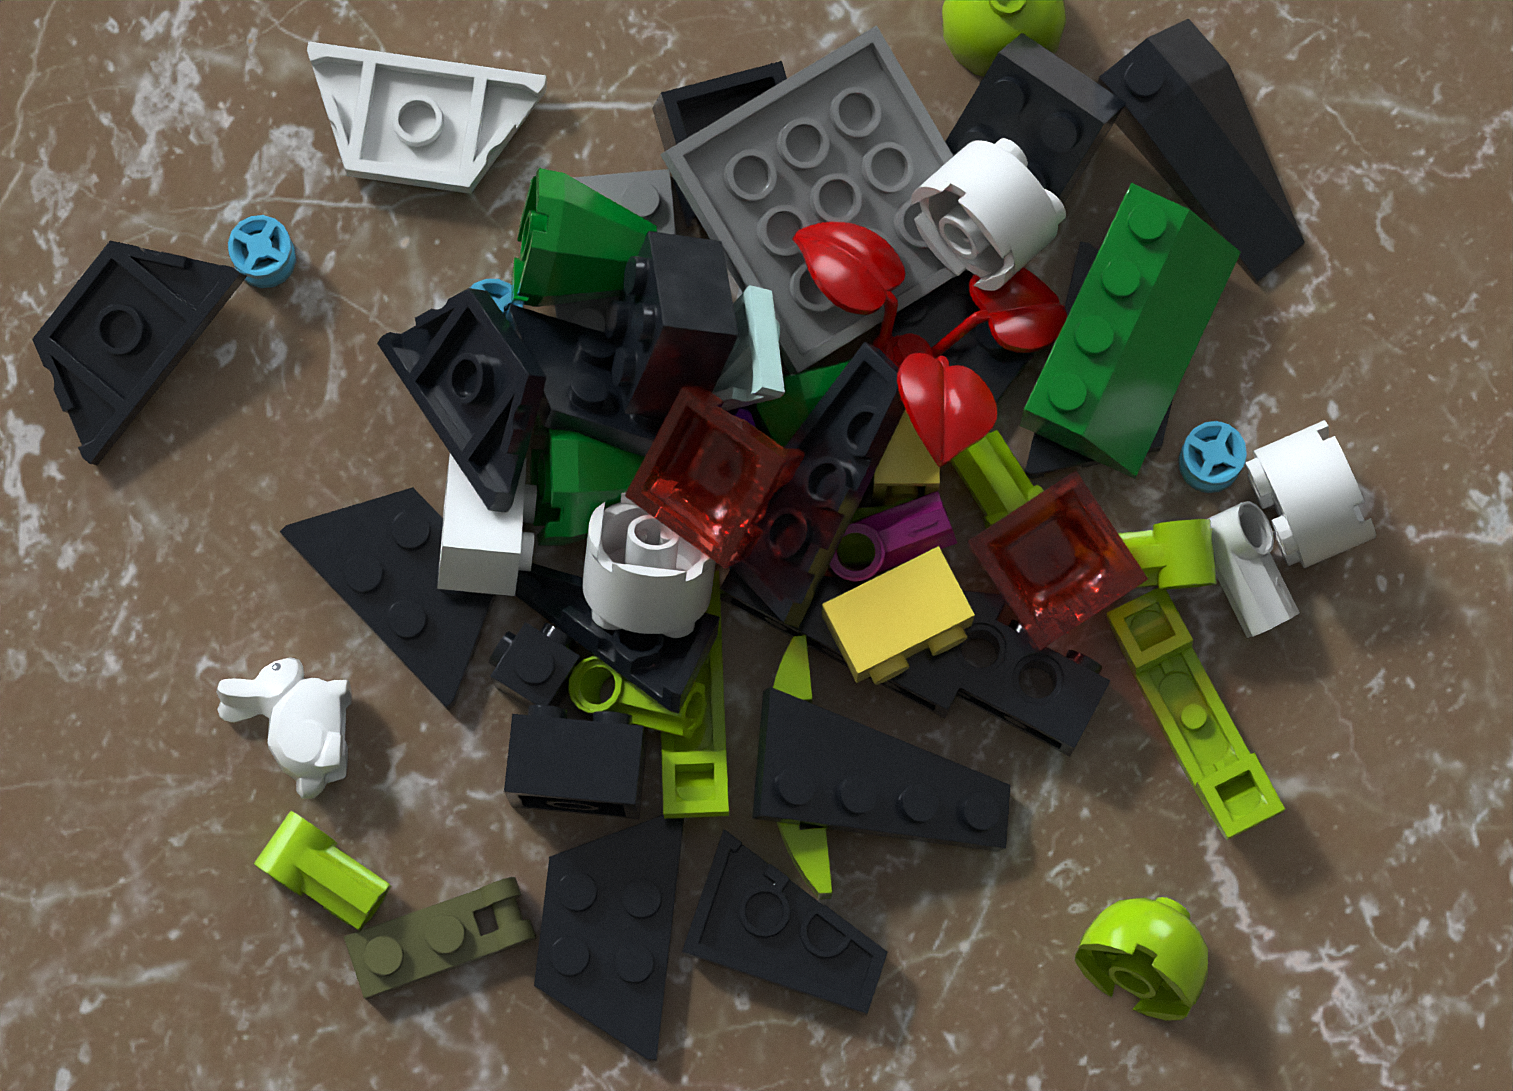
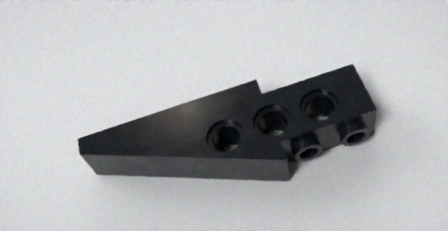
(941, 678)

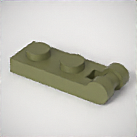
(437, 939)

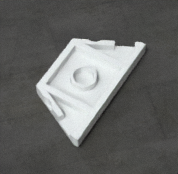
(419, 115)

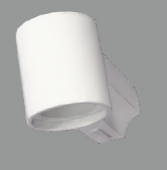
(1247, 570)

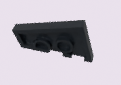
(779, 933)

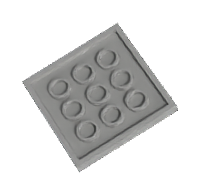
(816, 149)

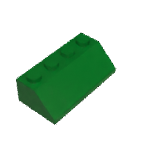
(1131, 332)

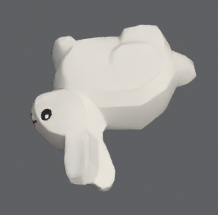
(303, 717)

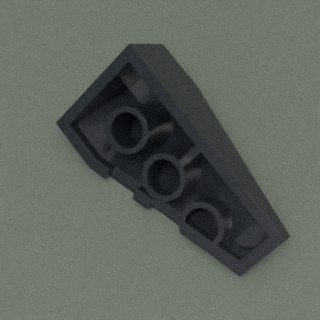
(1204, 143)

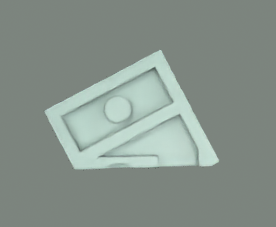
(754, 364)

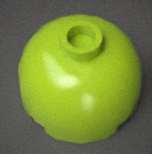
(984, 27)
(1148, 952)

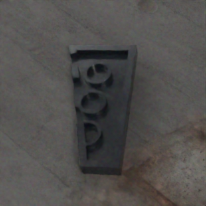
(813, 510)
(860, 780)

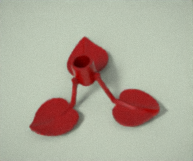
(944, 402)

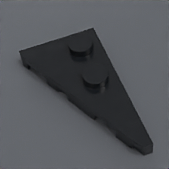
(652, 662)

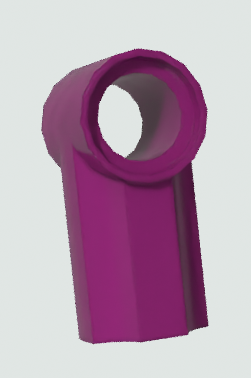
(900, 535)

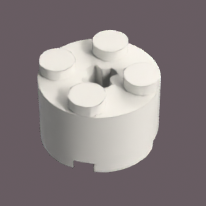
(987, 212)
(1312, 495)
(643, 573)

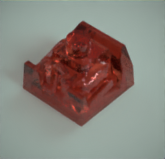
(711, 476)
(1056, 560)

